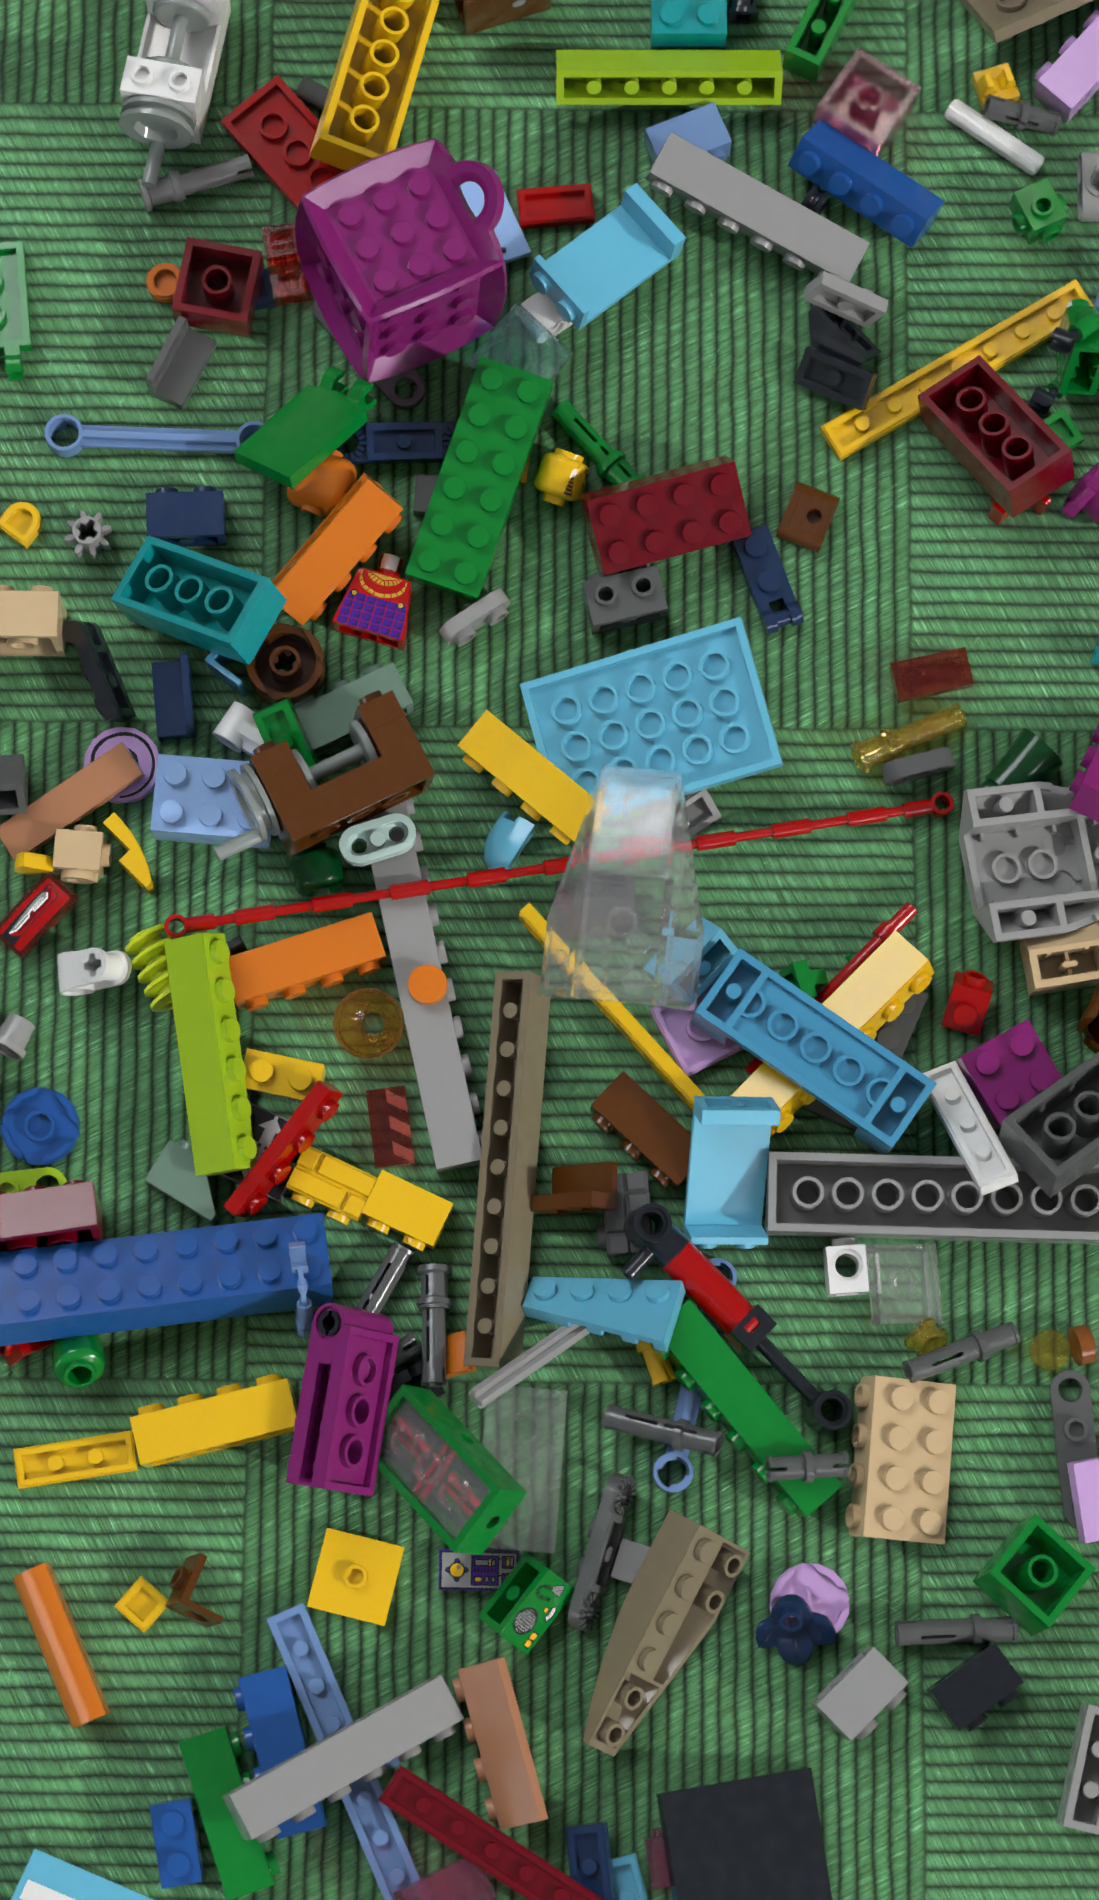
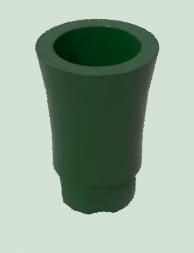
(1024, 762)

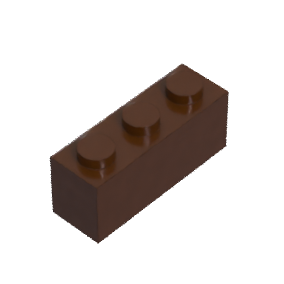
(645, 1130)

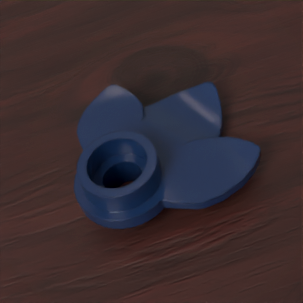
(797, 1634)

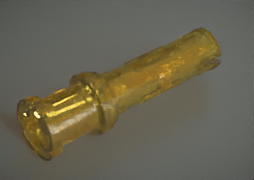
(892, 743)

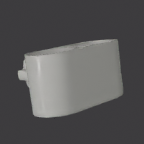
(1088, 186)

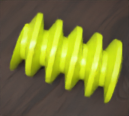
(151, 959)

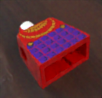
(377, 605)

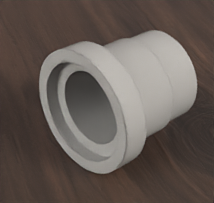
(14, 1036)

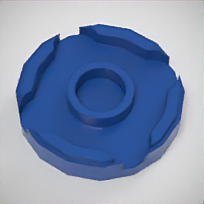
(40, 1126)

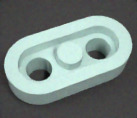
(376, 837)

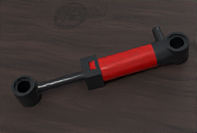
(741, 1322)

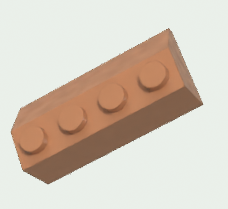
(501, 1743)

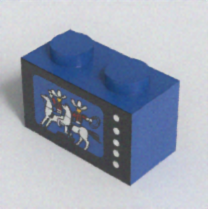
(178, 1842)

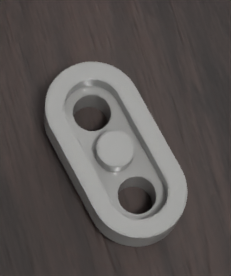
(488, 610)

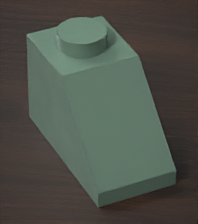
(176, 1178)

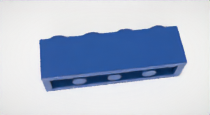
(866, 183)
(275, 1731)

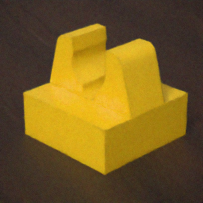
(997, 82)

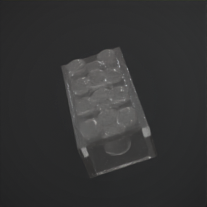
(527, 1438)

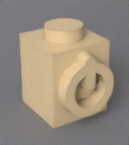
(81, 854)

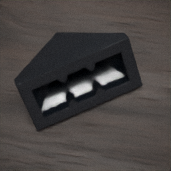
(840, 337)

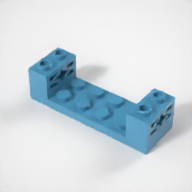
(814, 1050)

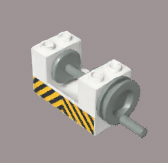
(173, 77)

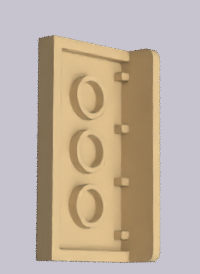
(901, 1460)

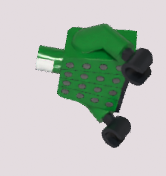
(1076, 356)

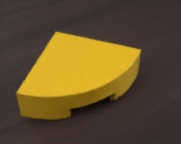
(32, 863)

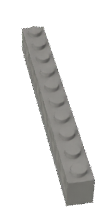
(431, 1028)

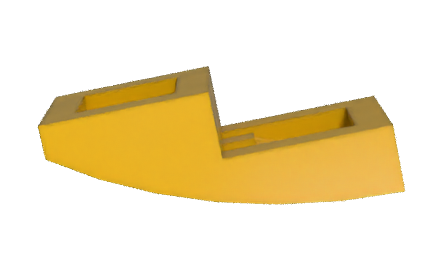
(134, 860)

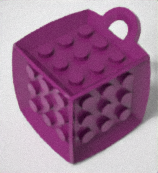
(403, 257)

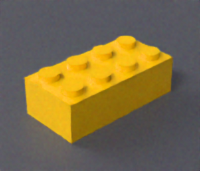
(215, 1422)

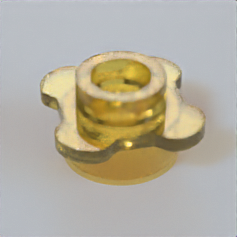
(926, 1337)

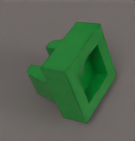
(803, 978)

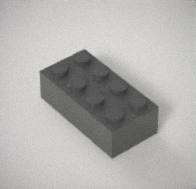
(1057, 1130)

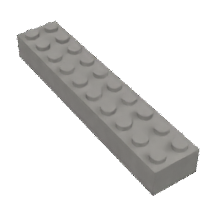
(920, 1201)

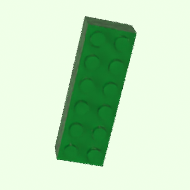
(479, 479)

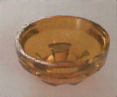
(350, 1017)

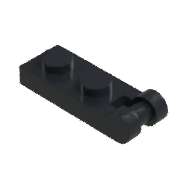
(100, 670)

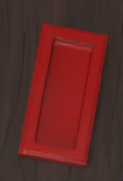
(555, 206)

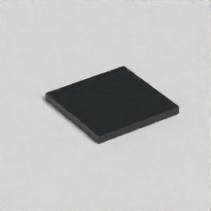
(746, 1839)

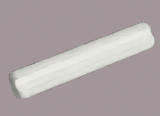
(994, 137)

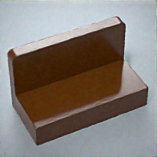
(579, 1189)

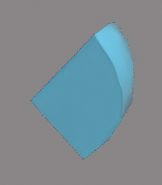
(507, 841)

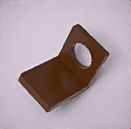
(183, 1584)

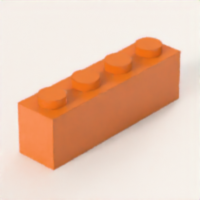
(335, 548)
(305, 961)

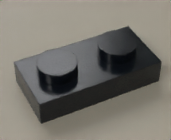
(835, 378)

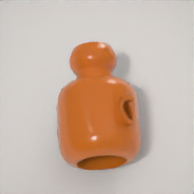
(324, 486)

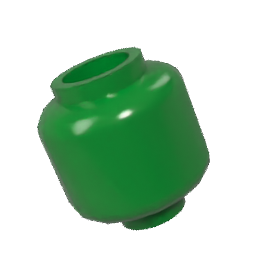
(78, 1360)

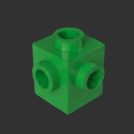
(1038, 212)

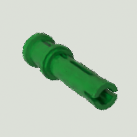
(609, 462)

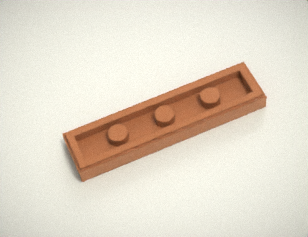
(71, 801)

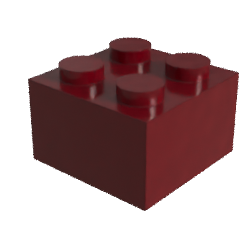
(218, 286)

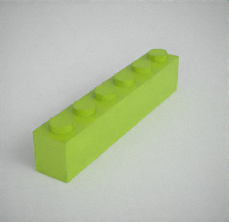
(668, 77)
(210, 1054)

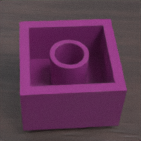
(1008, 1071)

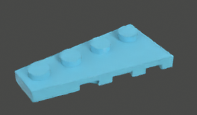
(622, 1307)

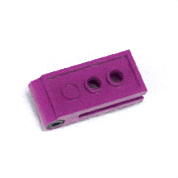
(343, 1400)

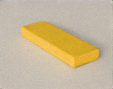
(75, 1459)

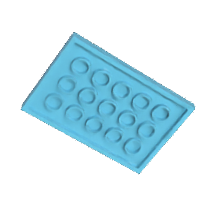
(662, 707)

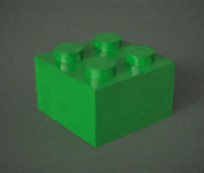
(1034, 1575)

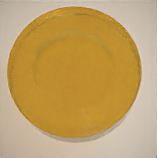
(1049, 1350)

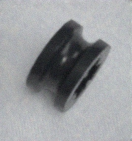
(816, 200)

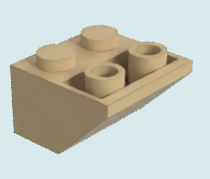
(1061, 960)

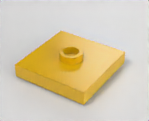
(355, 1576)

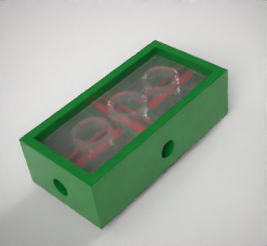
(445, 1471)

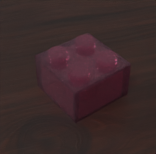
(868, 102)

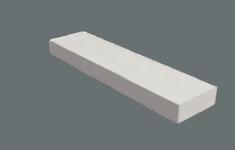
(970, 1130)

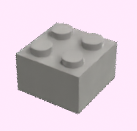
(860, 1694)

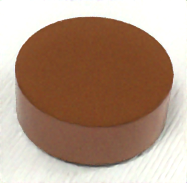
(1082, 1345)

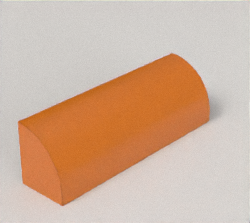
(61, 1645)

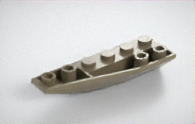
(660, 1625)

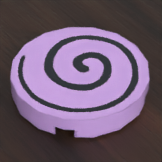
(142, 750)

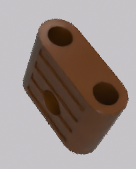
(807, 517)

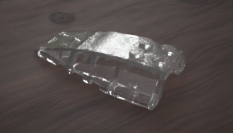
(628, 899)

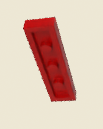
(291, 1140)

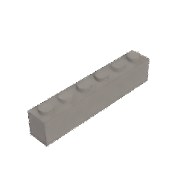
(754, 210)
(343, 1758)

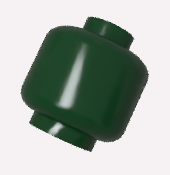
(317, 871)

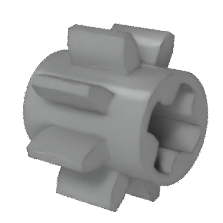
(86, 525)

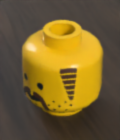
(561, 476)

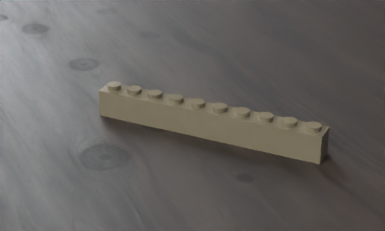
(507, 1171)

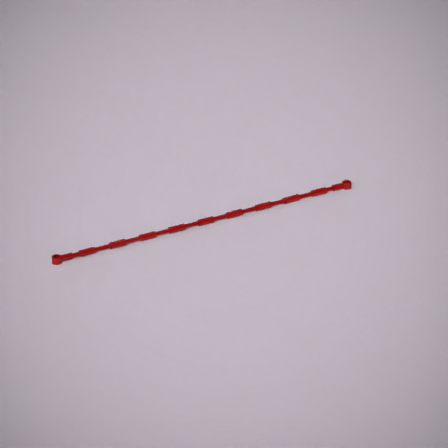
(549, 867)

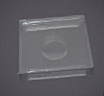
(903, 1283)

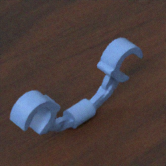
(304, 1307)

